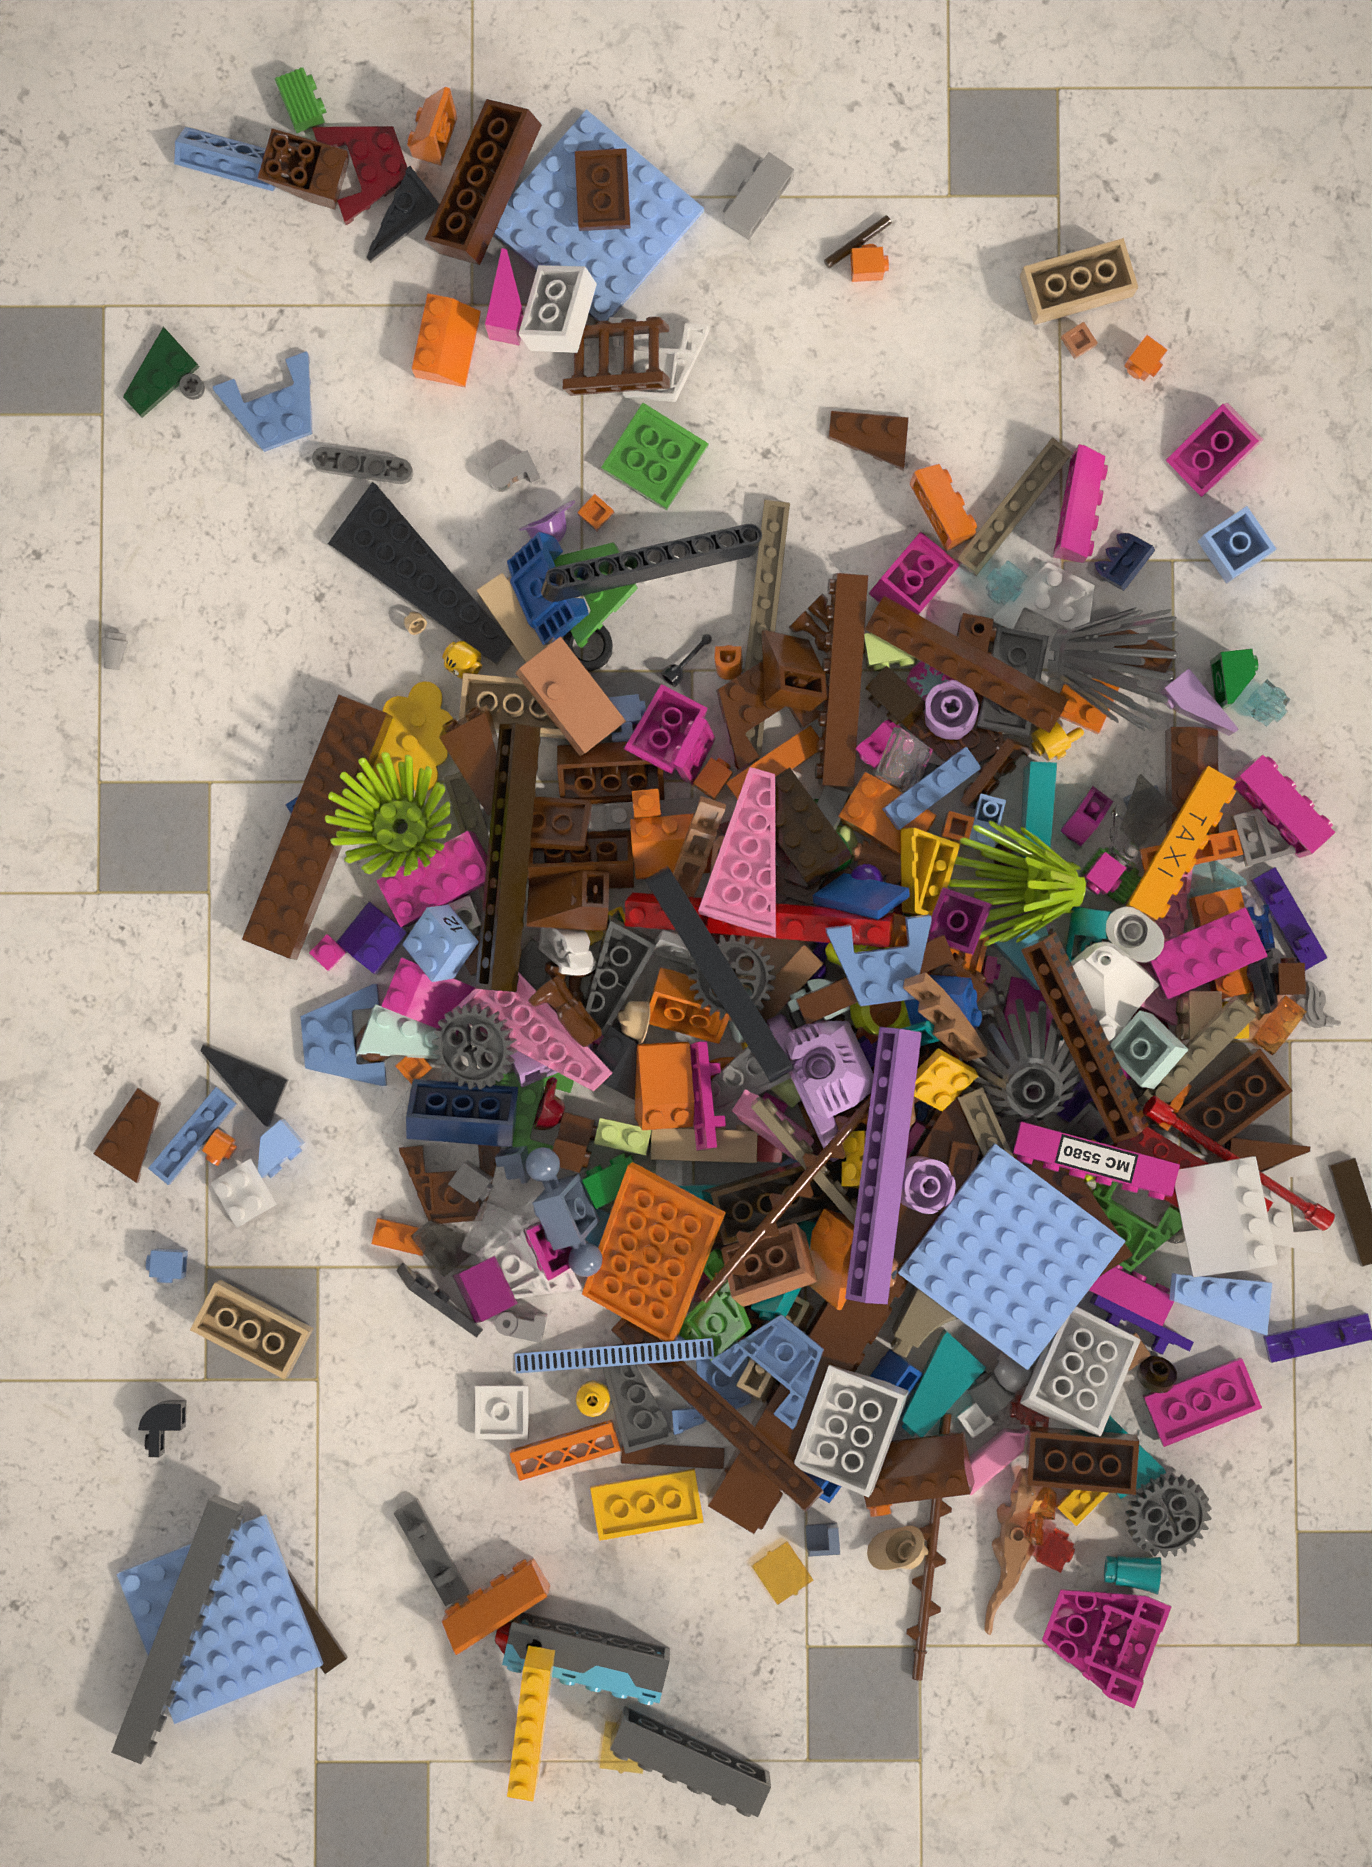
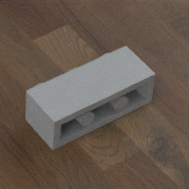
(757, 195)

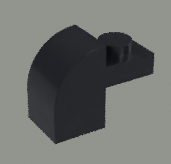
(162, 1417)

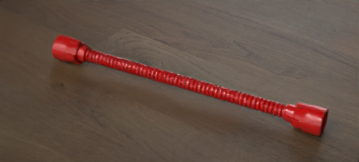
(1162, 1113)

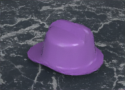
(551, 524)

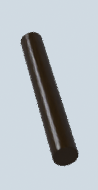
(858, 241)

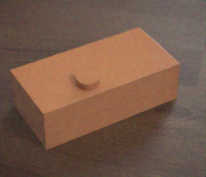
(570, 696)

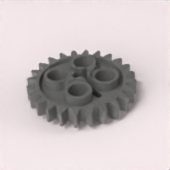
(733, 952)
(452, 1048)
(1190, 1504)

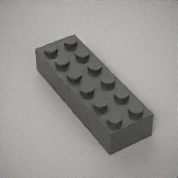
(690, 1762)

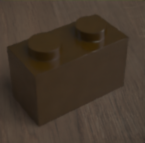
(896, 696)

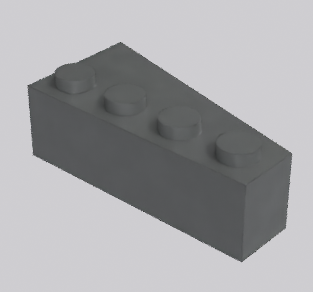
(618, 967)

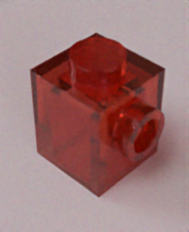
(1056, 1549)

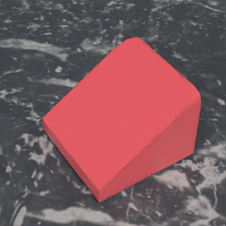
(767, 1152)

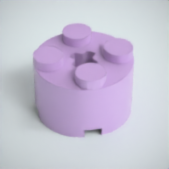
(941, 699)
(938, 1186)

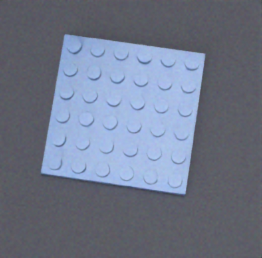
(543, 218)
(1011, 1256)
(250, 1630)

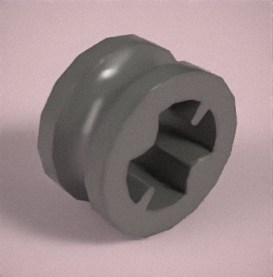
(200, 388)

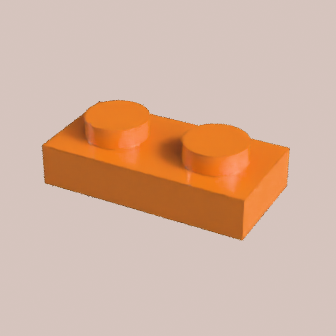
(395, 1236)

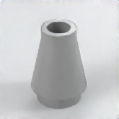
(113, 649)

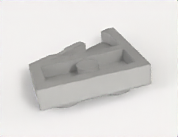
(1259, 838)

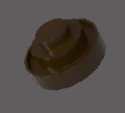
(1157, 1374)

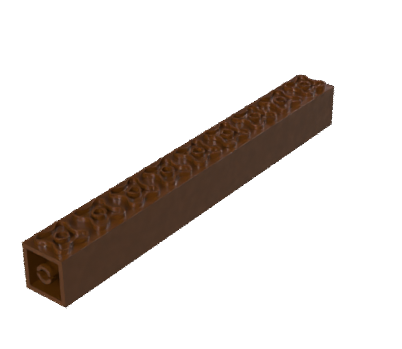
(742, 1489)

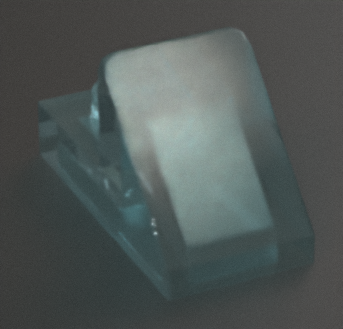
(1222, 880)

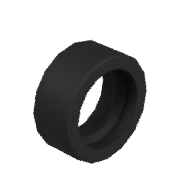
(605, 655)

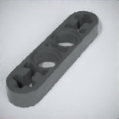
(363, 463)

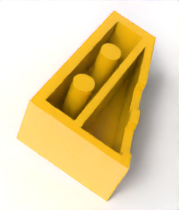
(925, 869)

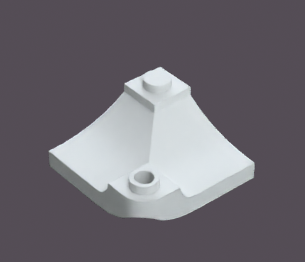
(1113, 985)

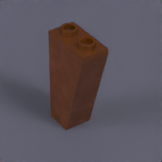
(473, 748)

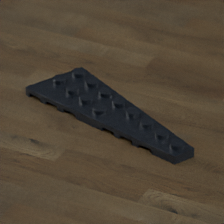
(393, 553)

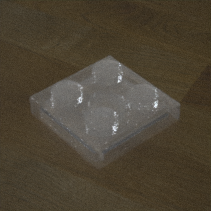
(903, 760)

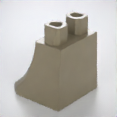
(917, 1320)

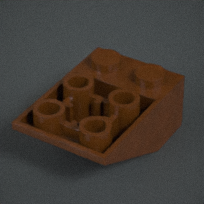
(304, 168)
(792, 672)
(570, 902)

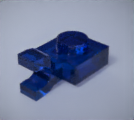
(1263, 926)

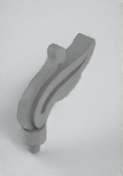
(1314, 1006)

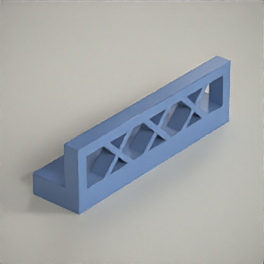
(220, 161)

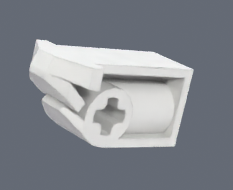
(568, 950)

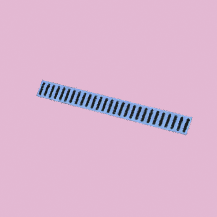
(614, 1355)

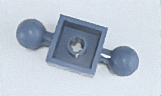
(565, 1211)

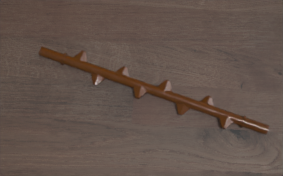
(782, 1202)
(925, 1582)

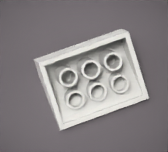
(1224, 1217)
(1081, 1372)
(850, 1429)

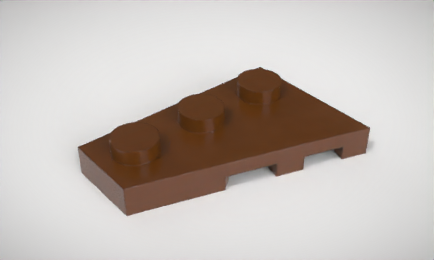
(873, 434)

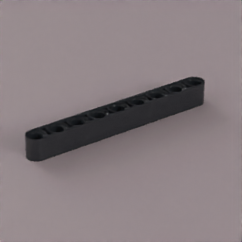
(643, 570)
(719, 974)

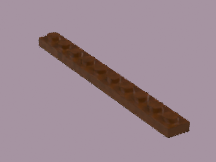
(727, 1421)

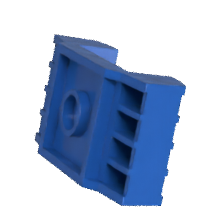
(527, 577)

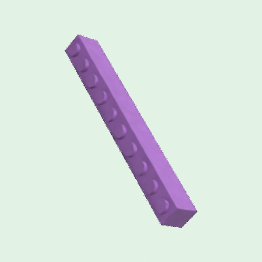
(883, 1165)

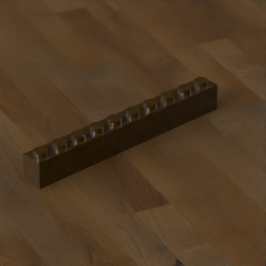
(508, 857)

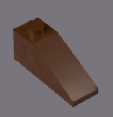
(1266, 1153)

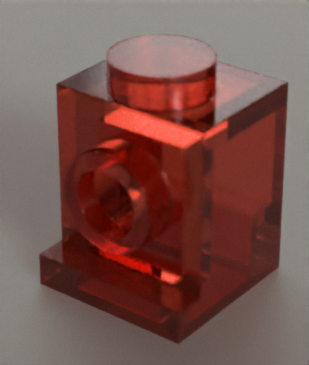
(1026, 1415)

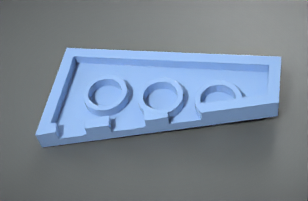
(1229, 1299)

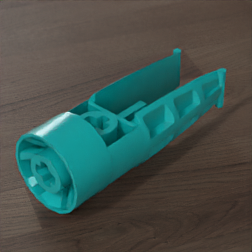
(1089, 924)

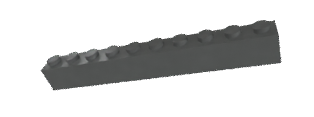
(177, 1630)

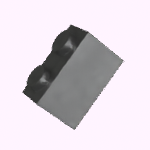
(472, 1182)

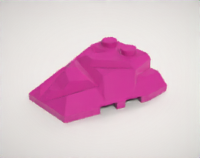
(1107, 1638)

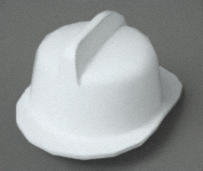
(1135, 934)

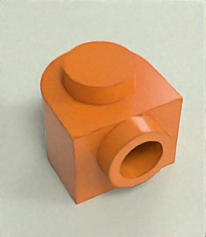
(728, 661)
(219, 1147)

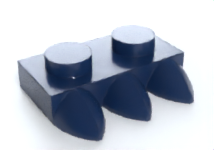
(1125, 561)

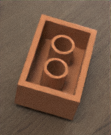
(772, 1266)

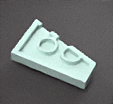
(396, 1034)

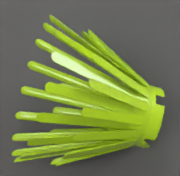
(385, 812)
(1044, 885)

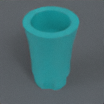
(1134, 1572)

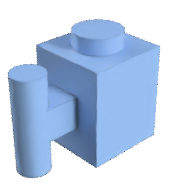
(632, 711)

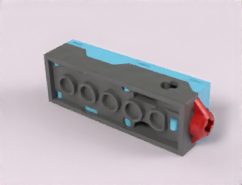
(588, 1656)

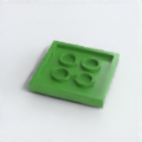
(654, 456)

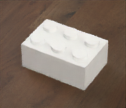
(557, 308)

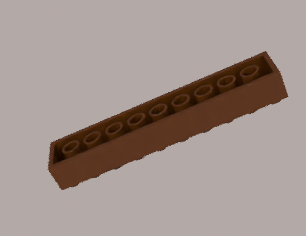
(305, 851)

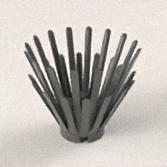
(1085, 655)
(1025, 1064)

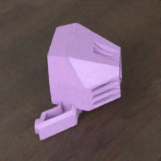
(827, 1069)

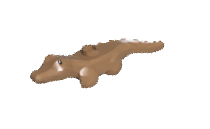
(1011, 1547)

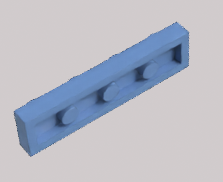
(931, 788)
(192, 1135)

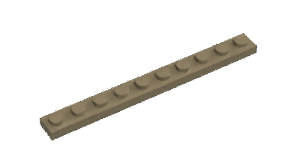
(766, 591)

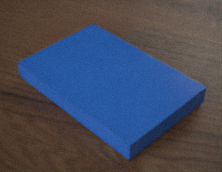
(861, 897)

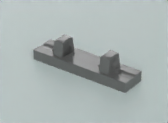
(431, 1552)

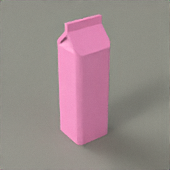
(751, 1119)
(996, 1455)

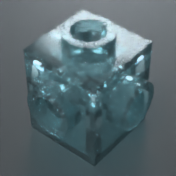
(1009, 575)
(1267, 703)

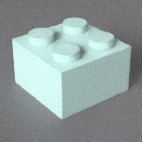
(1147, 1049)

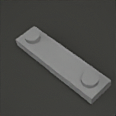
(619, 814)

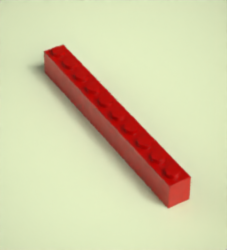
(792, 922)

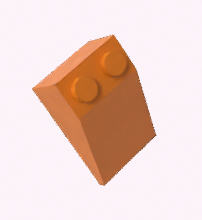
(433, 127)
(865, 813)
(676, 1010)
(664, 1086)
(831, 1256)

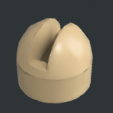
(418, 627)

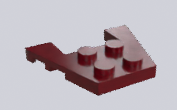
(375, 159)

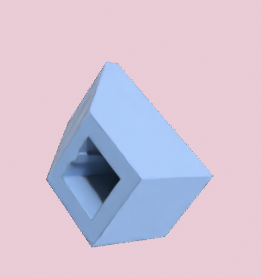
(987, 809)
(276, 1146)

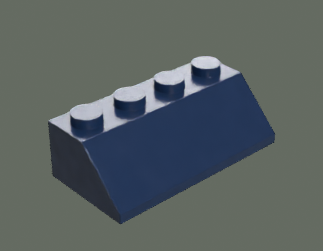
(460, 1114)

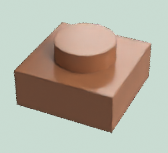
(1079, 340)

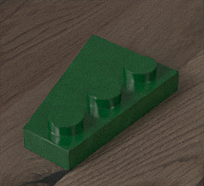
(159, 373)

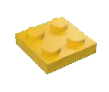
(942, 1079)

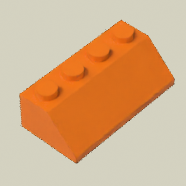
(1209, 908)
(495, 1605)

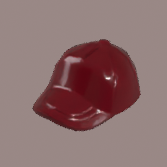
(550, 1108)

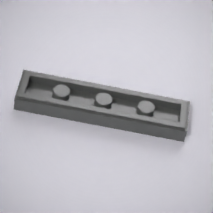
(831, 804)

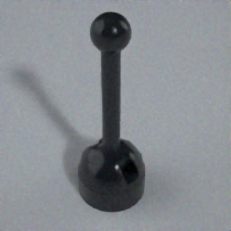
(674, 673)

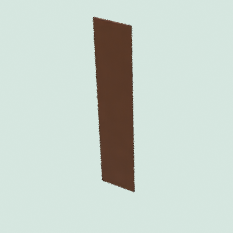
(676, 1456)

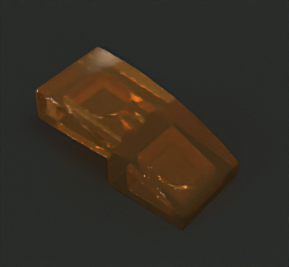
(1279, 1025)
(1041, 1510)

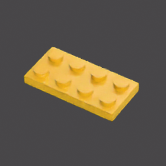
(646, 1504)

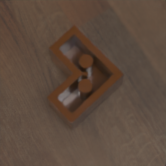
(574, 1140)

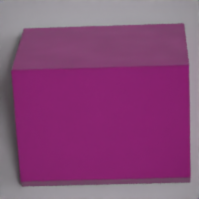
(959, 919)
(485, 1289)

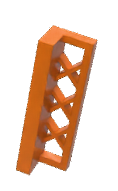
(563, 1441)

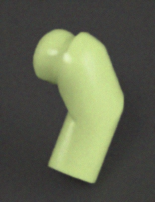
(848, 834)

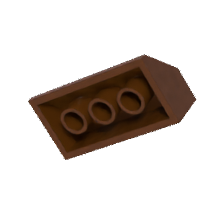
(1186, 756)
(605, 774)
(604, 852)
(923, 1470)

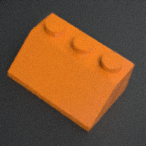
(445, 341)
(943, 506)
(659, 843)

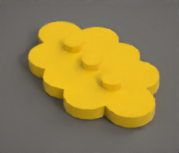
(416, 731)

